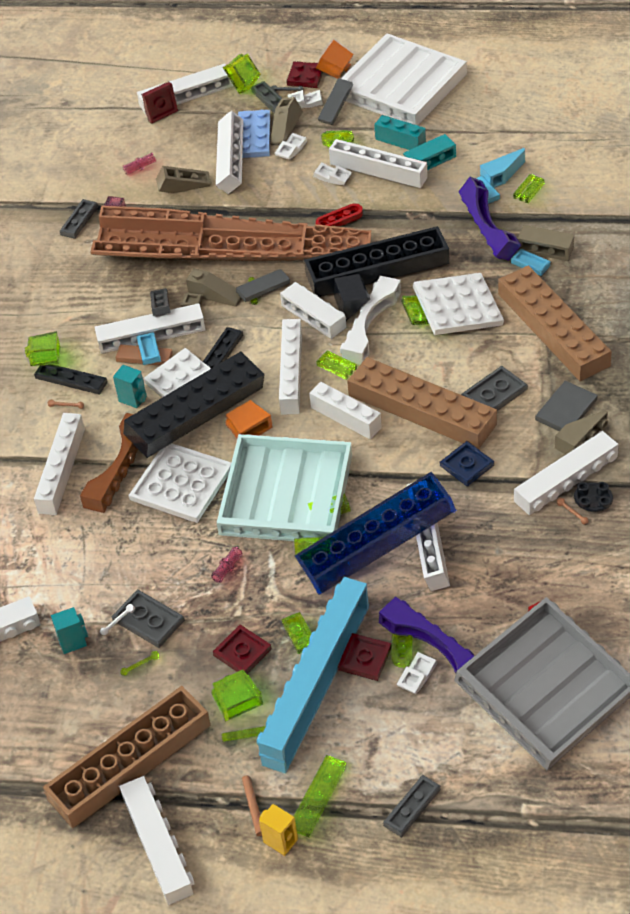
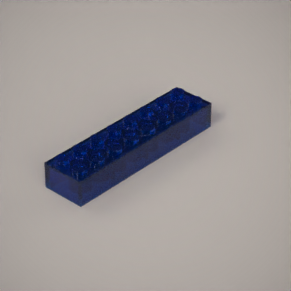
(375, 532)

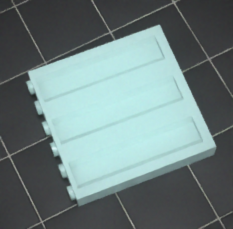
(274, 483)

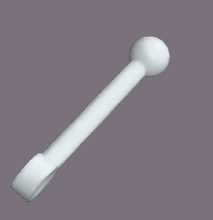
(129, 609)

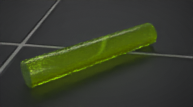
(240, 734)

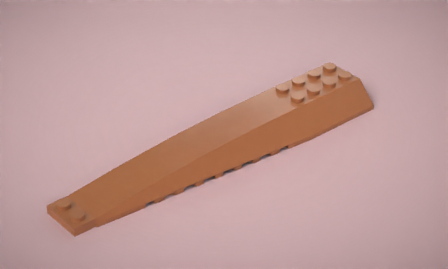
(203, 237)

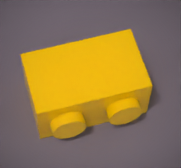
(278, 829)

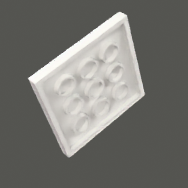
(458, 303)
(181, 482)

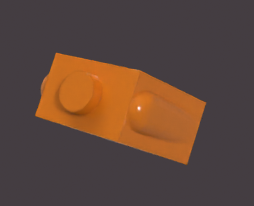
(335, 60)
(248, 420)

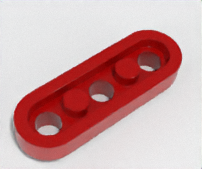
(341, 216)

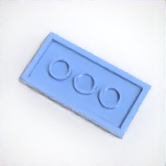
(256, 133)

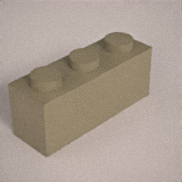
(546, 242)

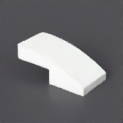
(309, 100)
(291, 146)
(328, 174)
(417, 674)

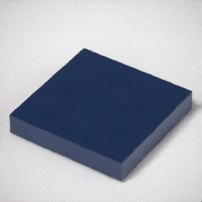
(467, 463)

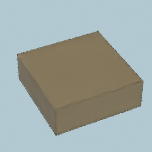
(191, 299)

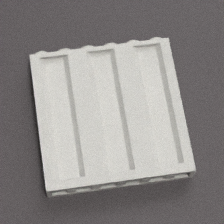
(403, 79)

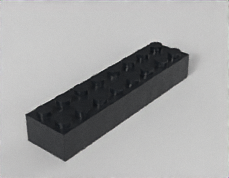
(384, 258)
(193, 404)

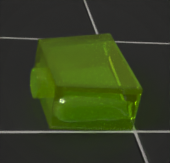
(242, 72)
(43, 349)
(236, 695)

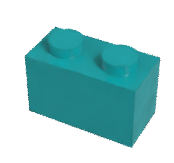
(130, 386)
(70, 630)

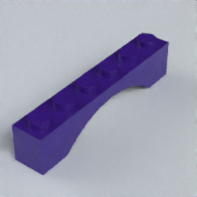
(475, 197)
(403, 620)

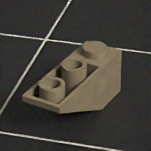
(285, 118)
(580, 431)

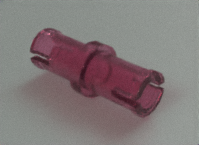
(139, 163)
(226, 564)

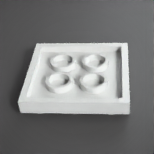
(175, 372)

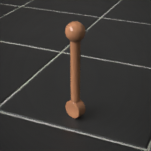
(51, 403)
(561, 502)

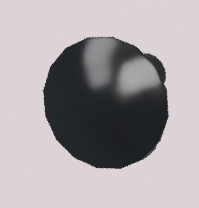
(593, 496)

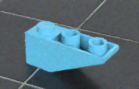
(502, 169)

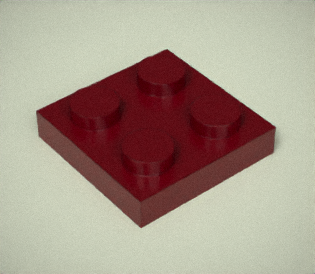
(304, 75)
(160, 102)
(242, 650)
(364, 656)

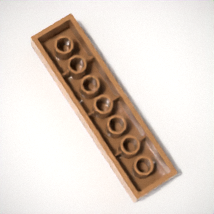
(554, 323)
(422, 402)
(127, 756)

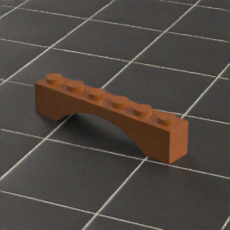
(99, 491)

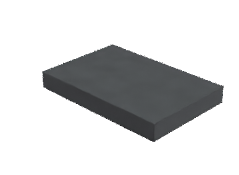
(496, 388)
(566, 406)
(150, 619)

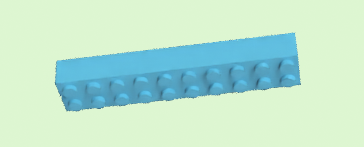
(312, 675)

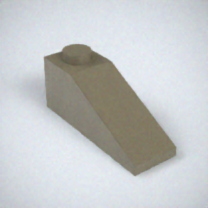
(181, 179)
(212, 287)

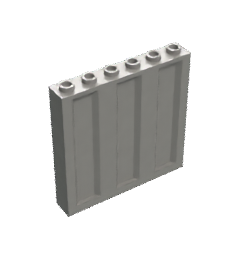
(546, 682)

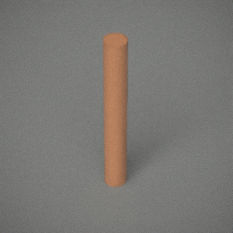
(254, 810)

